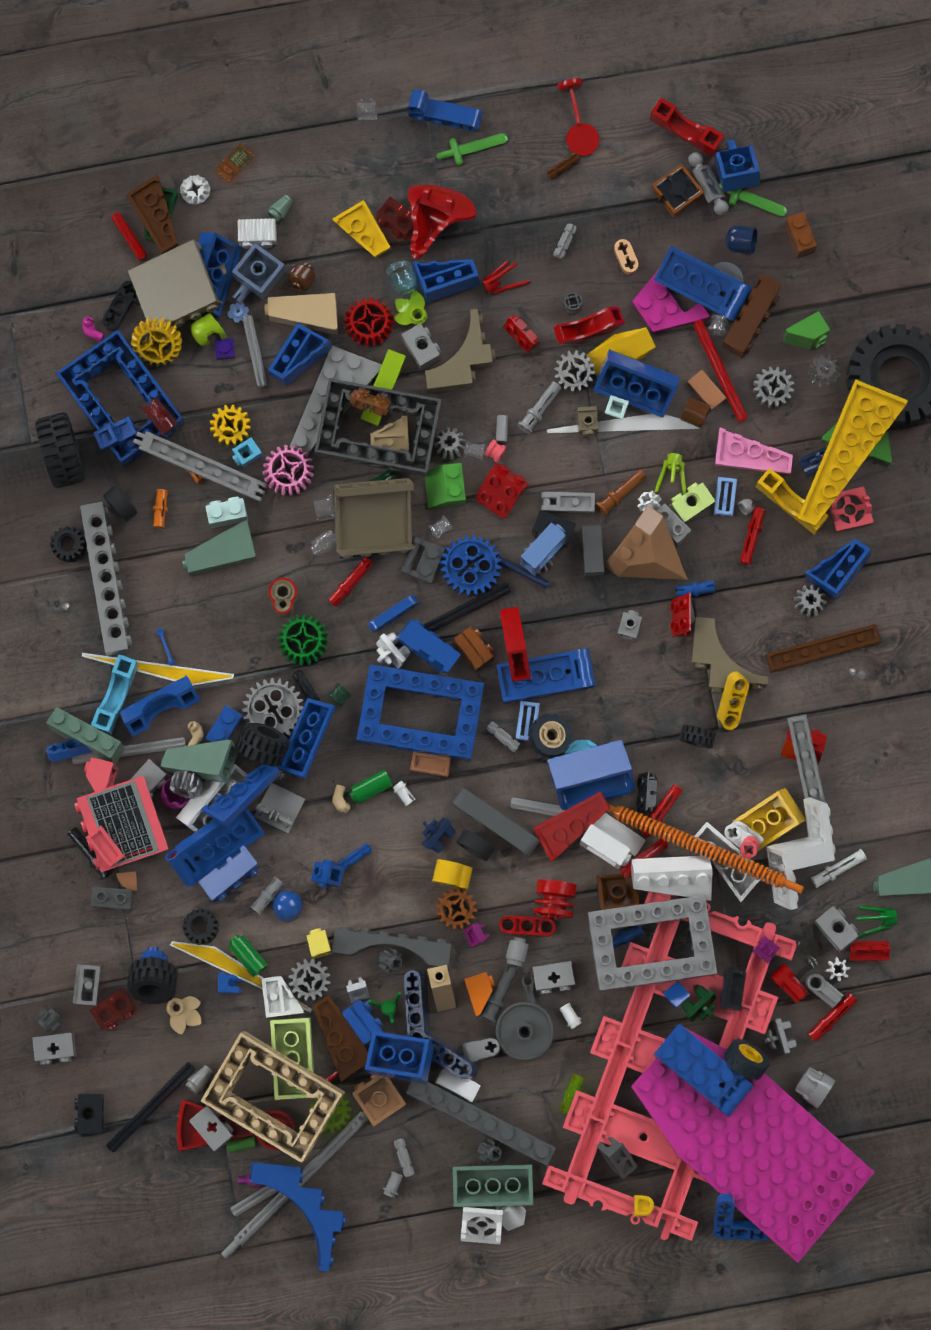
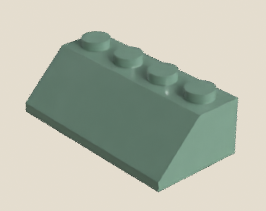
(492, 1185)

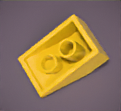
(773, 817)

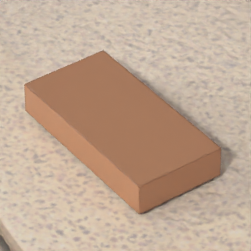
(706, 390)
(430, 764)

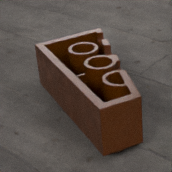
(752, 315)

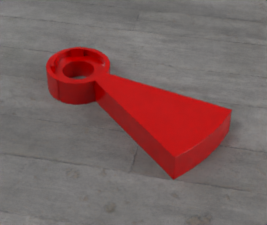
(189, 1137)

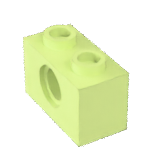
(702, 500)

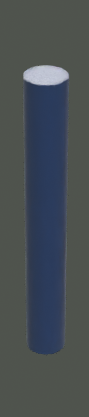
(523, 572)

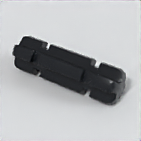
(305, 685)

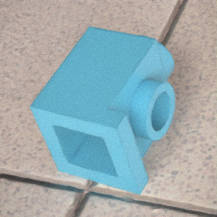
(247, 446)

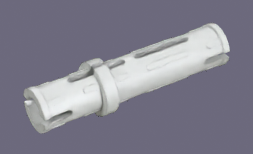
(832, 872)

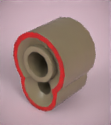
(283, 596)

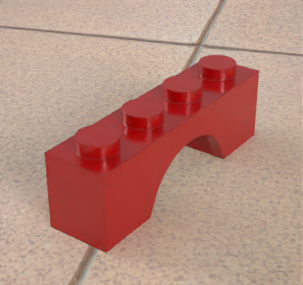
(701, 137)

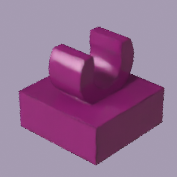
(475, 935)
(766, 949)

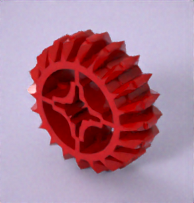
(375, 319)

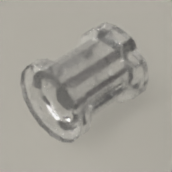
(474, 450)
(440, 527)

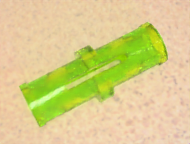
(575, 1084)

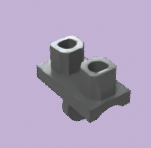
(777, 1037)

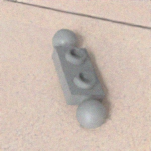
(708, 183)

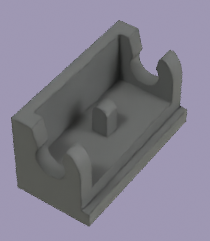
(617, 1158)

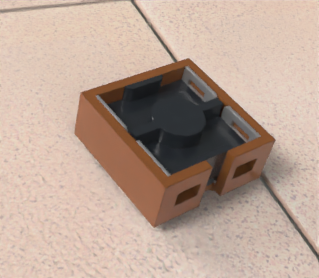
(677, 190)

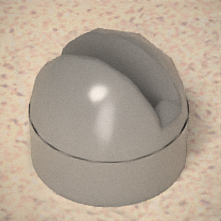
(746, 506)

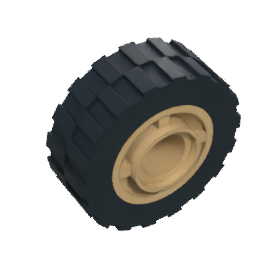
(560, 729)

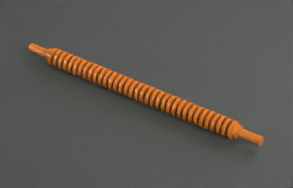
(702, 848)

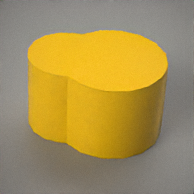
(452, 874)

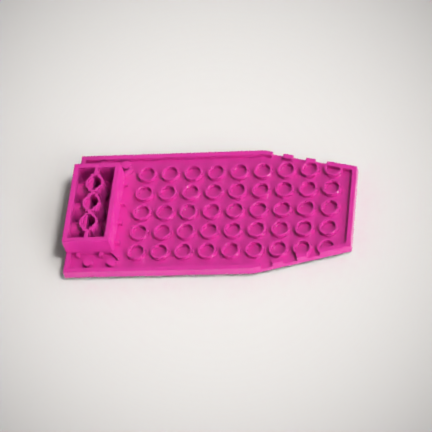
(768, 1154)

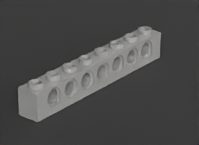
(89, 514)

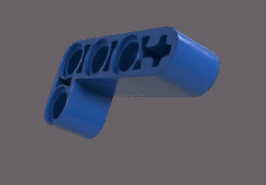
(443, 113)

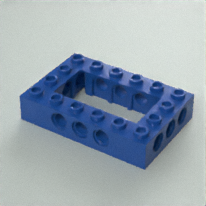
(95, 360)
(411, 740)

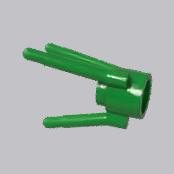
(886, 917)
(387, 1007)

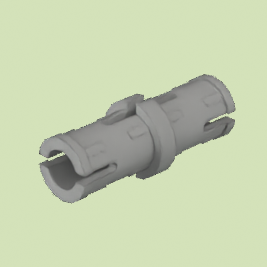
(267, 895)

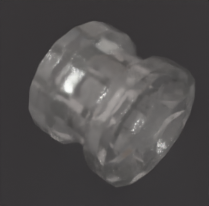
(718, 325)

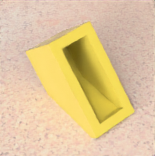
(319, 943)

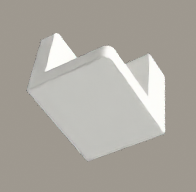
(512, 1216)

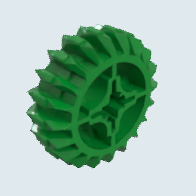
(311, 640)

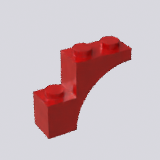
(586, 328)

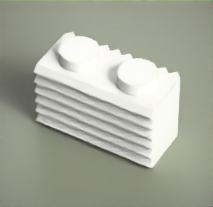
(257, 231)

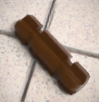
(563, 165)

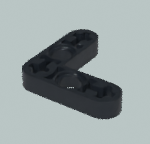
(120, 296)

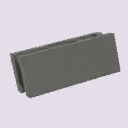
(592, 551)

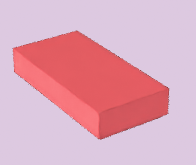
(105, 846)

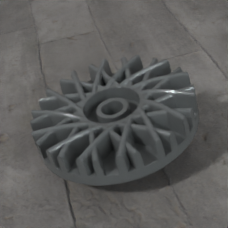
(524, 1046)

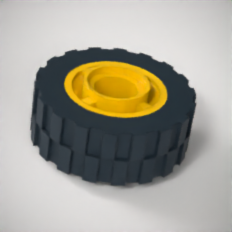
(746, 1059)

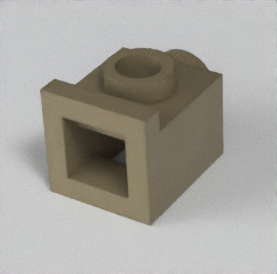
(584, 428)

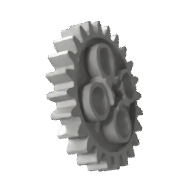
(288, 699)

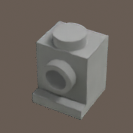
(626, 631)

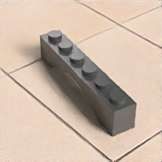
(351, 942)

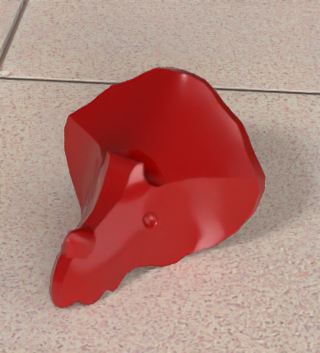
(432, 211)

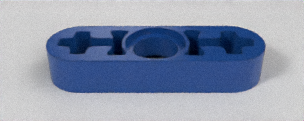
(393, 613)
(66, 750)

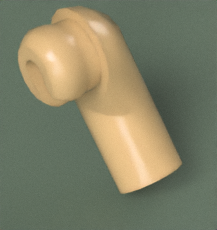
(339, 801)

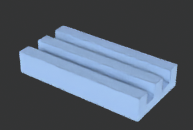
(723, 512)
(530, 705)

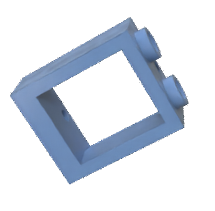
(543, 548)

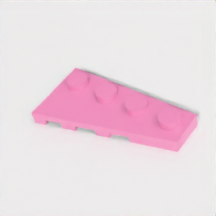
(746, 454)

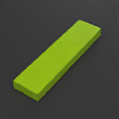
(386, 379)

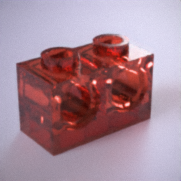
(401, 215)
(110, 1005)

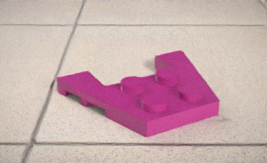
(662, 311)

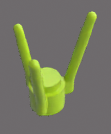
(673, 463)

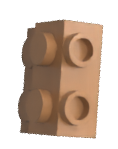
(378, 1098)

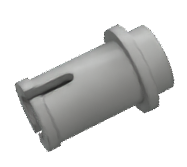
(393, 1184)

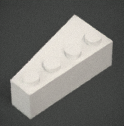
(738, 882)

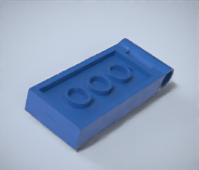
(703, 283)
(548, 676)
(212, 846)
(703, 1070)

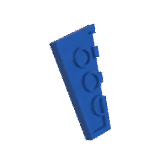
(242, 794)

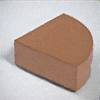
(128, 880)

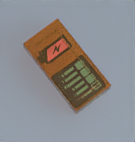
(234, 163)

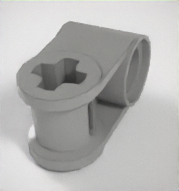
(477, 1049)

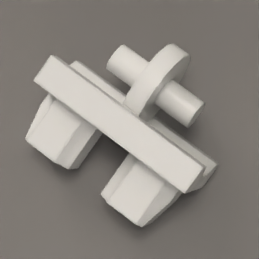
(389, 652)

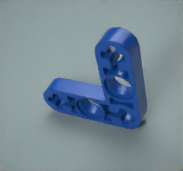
(732, 1226)

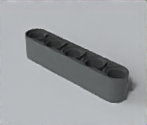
(495, 822)

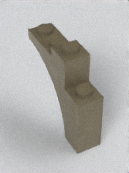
(457, 372)
(709, 653)

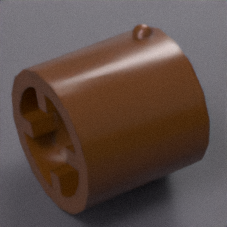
(695, 412)

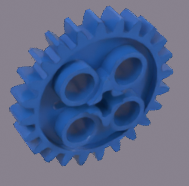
(482, 578)

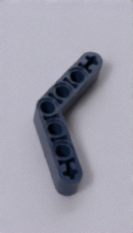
(423, 1027)

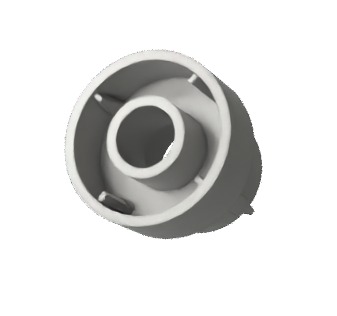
(814, 1086)

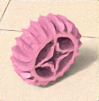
(296, 466)

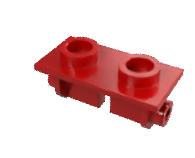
(515, 328)
(870, 951)

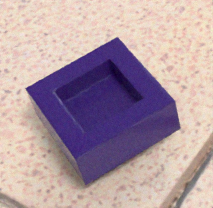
(224, 349)

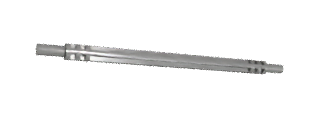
(250, 1229)

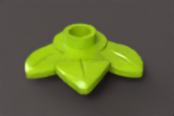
(409, 308)

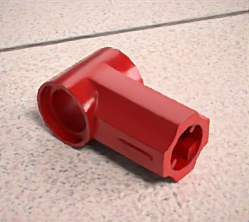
(786, 980)

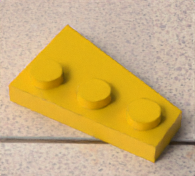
(363, 228)

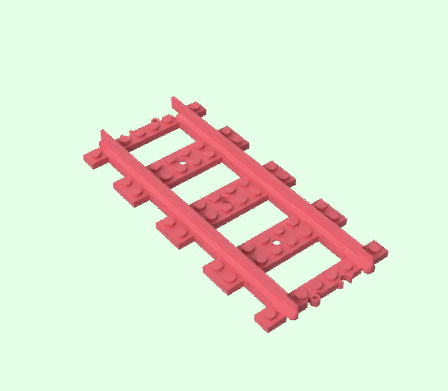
(633, 1048)

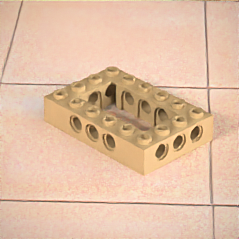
(220, 1096)

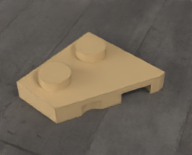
(392, 435)

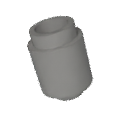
(516, 952)

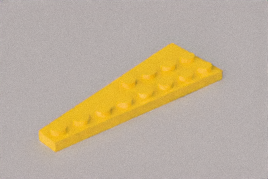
(859, 429)

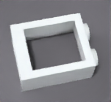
(606, 847)

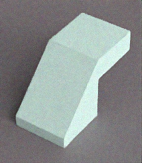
(616, 407)

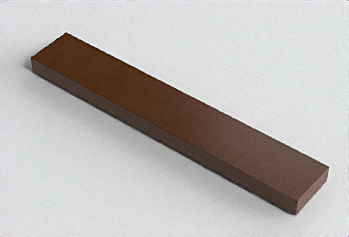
(823, 648)

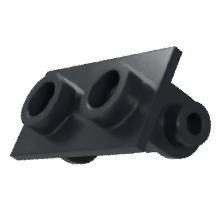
(646, 783)

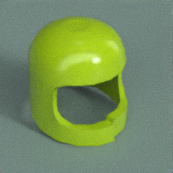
(205, 327)

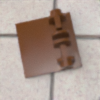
(362, 396)

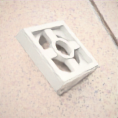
(495, 1215)

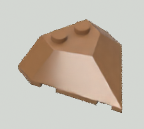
(647, 550)

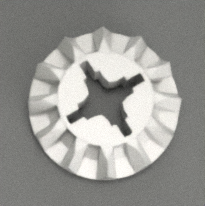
(190, 196)

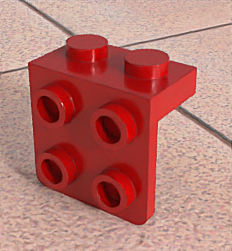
(501, 490)

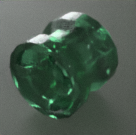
(339, 694)

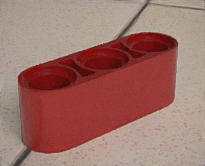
(519, 920)

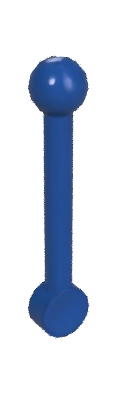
(160, 632)

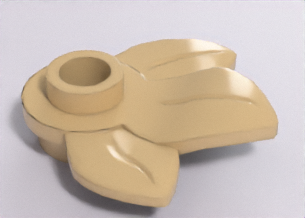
(186, 1015)

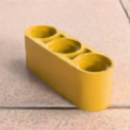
(730, 692)

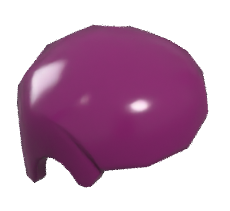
(170, 799)

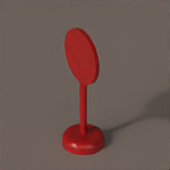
(581, 137)

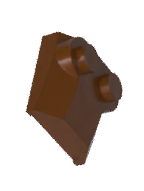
(616, 891)

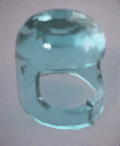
(404, 281)

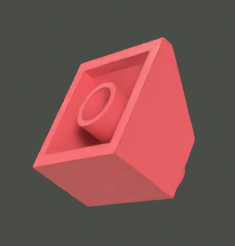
(100, 773)

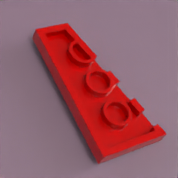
(569, 825)

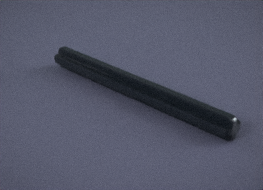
(467, 607)
(150, 1107)

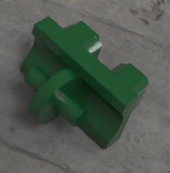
(704, 1005)

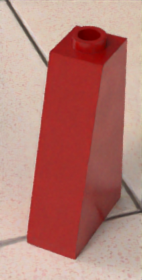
(515, 644)

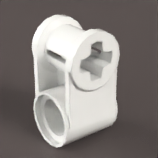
(742, 832)

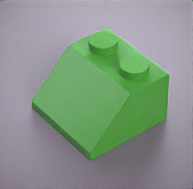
(808, 333)
(445, 486)

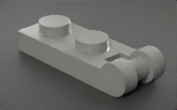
(568, 502)

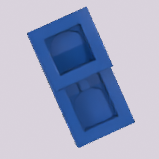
(116, 433)

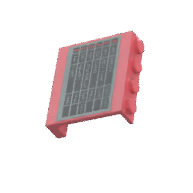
(128, 819)

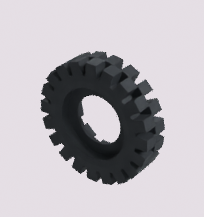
(896, 343)

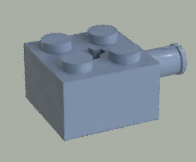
(258, 283)

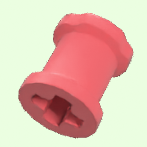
(751, 852)

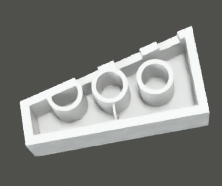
(673, 875)

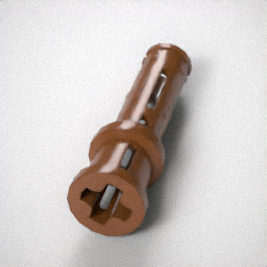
(614, 497)

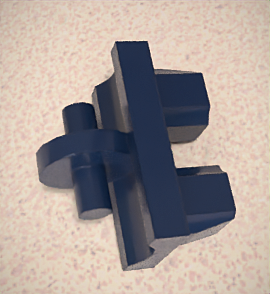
(811, 462)
(435, 832)

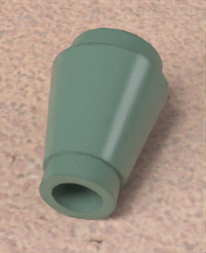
(280, 208)

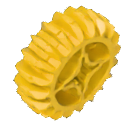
(159, 332)

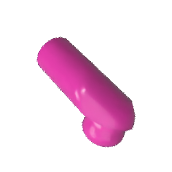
(90, 331)

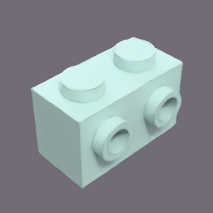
(226, 513)

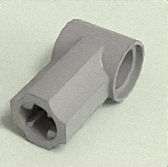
(824, 991)

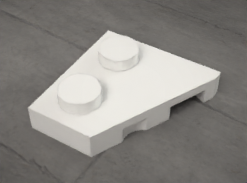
(279, 998)

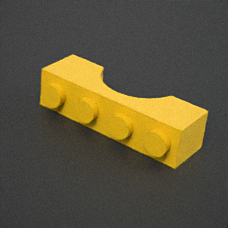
(780, 493)

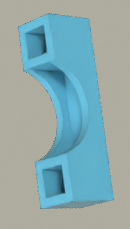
(120, 683)

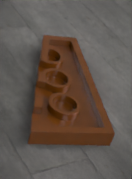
(154, 213)
(343, 1043)

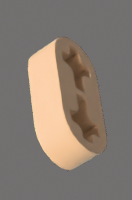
(629, 255)

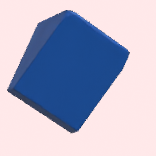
(676, 994)

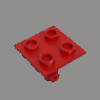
(681, 615)

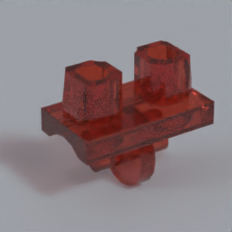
(159, 416)

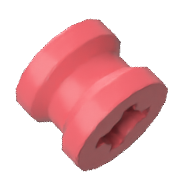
(495, 451)

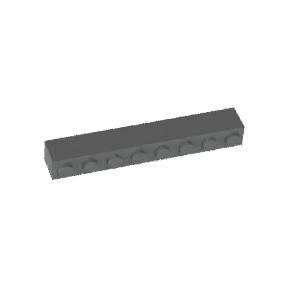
(482, 1121)

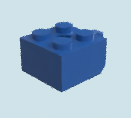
(737, 167)

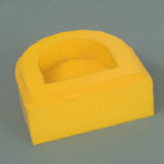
(643, 1205)

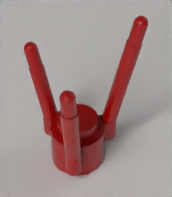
(492, 281)

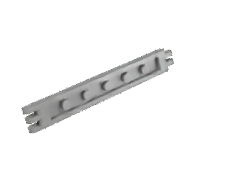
(200, 465)

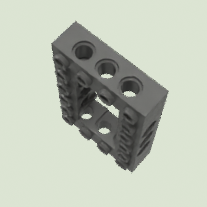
(403, 404)

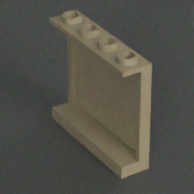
(175, 285)
(373, 517)

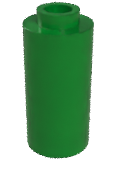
(370, 787)
(247, 955)

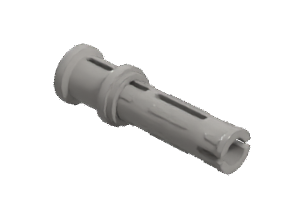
(534, 414)

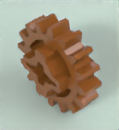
(448, 904)

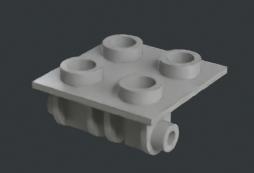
(279, 807)

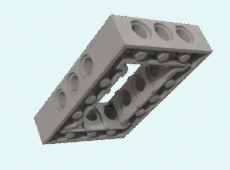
(658, 972)

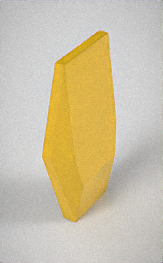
(631, 343)

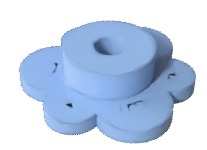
(232, 313)

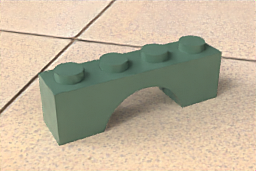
(76, 729)

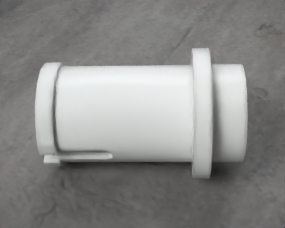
(403, 793)
(570, 1016)

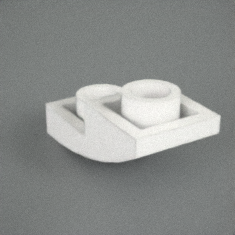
(462, 1088)

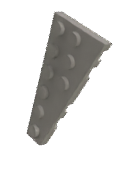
(340, 366)

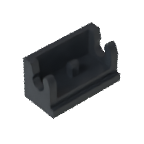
(732, 989)

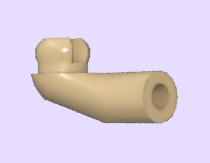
(196, 732)

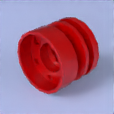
(554, 899)

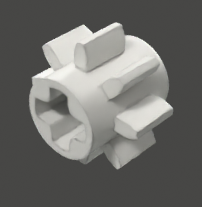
(650, 499)
(832, 969)

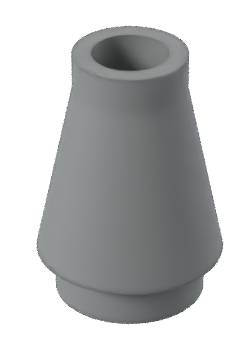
(198, 1081)

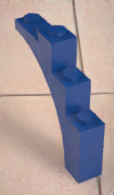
(308, 1200)

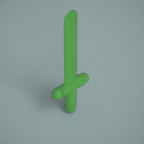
(458, 151)
(756, 200)

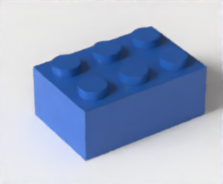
(399, 1057)

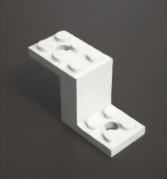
(802, 852)

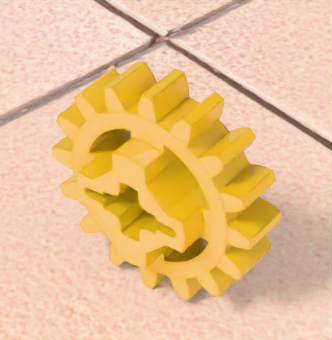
(225, 430)

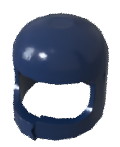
(742, 239)

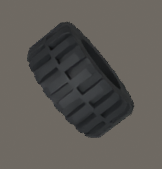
(60, 450)

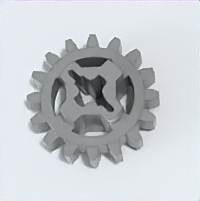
(582, 368)
(766, 385)
(301, 981)

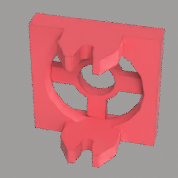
(866, 506)

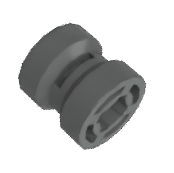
(572, 307)

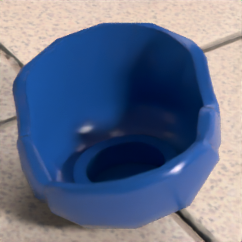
(287, 906)

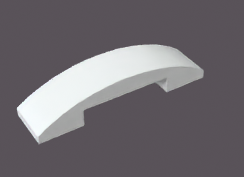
(620, 833)

